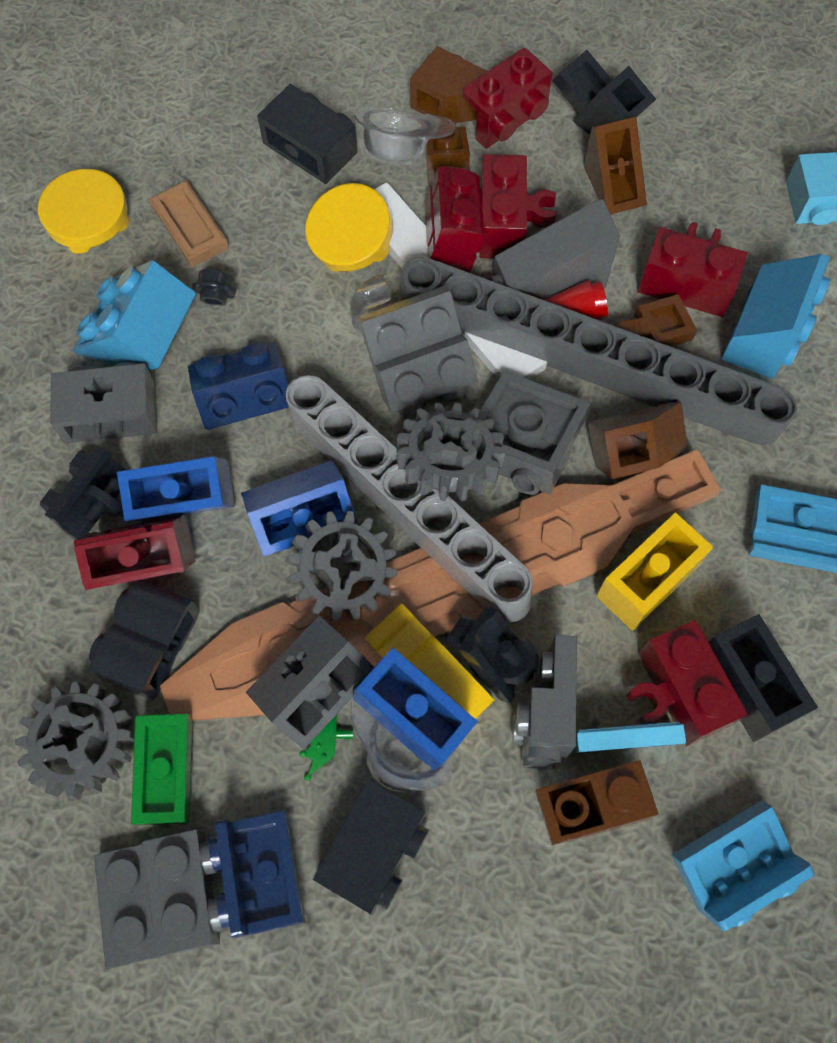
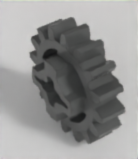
(450, 451)
(338, 588)
(54, 731)

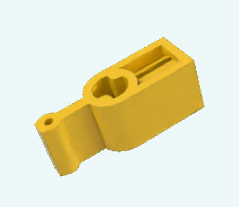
(429, 656)

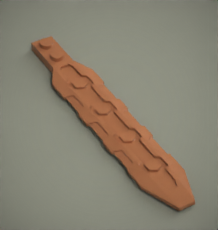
(552, 535)

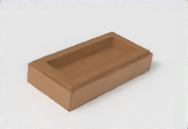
(189, 223)

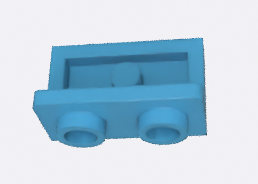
(741, 867)

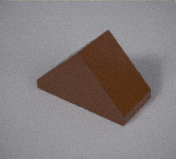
(616, 165)

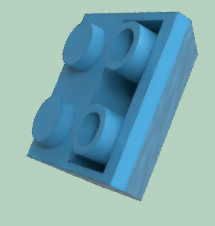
(777, 314)
(134, 317)

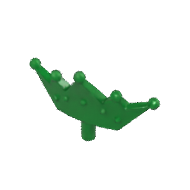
(323, 746)

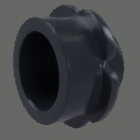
(214, 287)

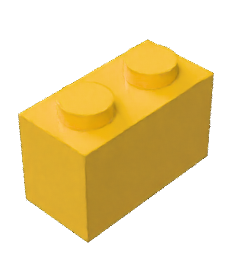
(653, 571)

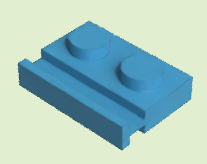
(794, 528)

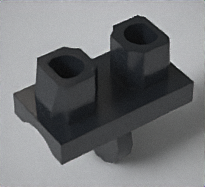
(86, 494)
(495, 652)

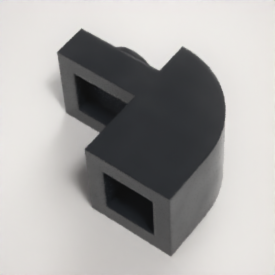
(600, 97)

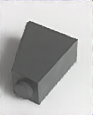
(561, 254)

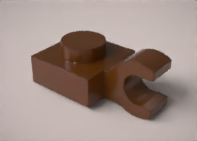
(662, 321)

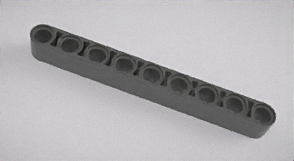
(615, 350)

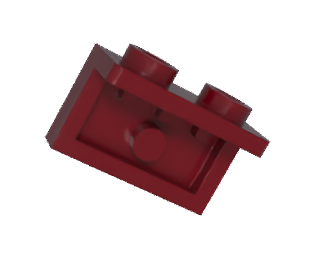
(509, 96)

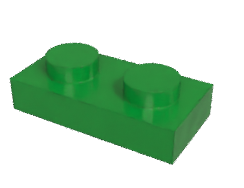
(161, 769)

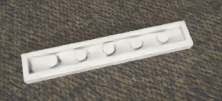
(410, 242)

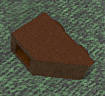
(439, 86)
(638, 439)
(596, 803)

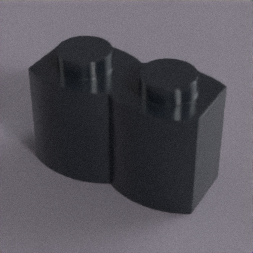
(144, 639)

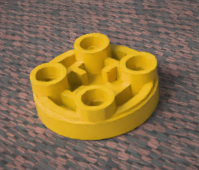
(83, 209)
(349, 227)

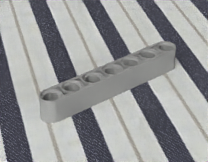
(413, 513)

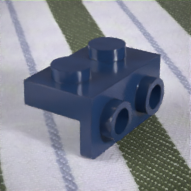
(239, 385)
(256, 875)

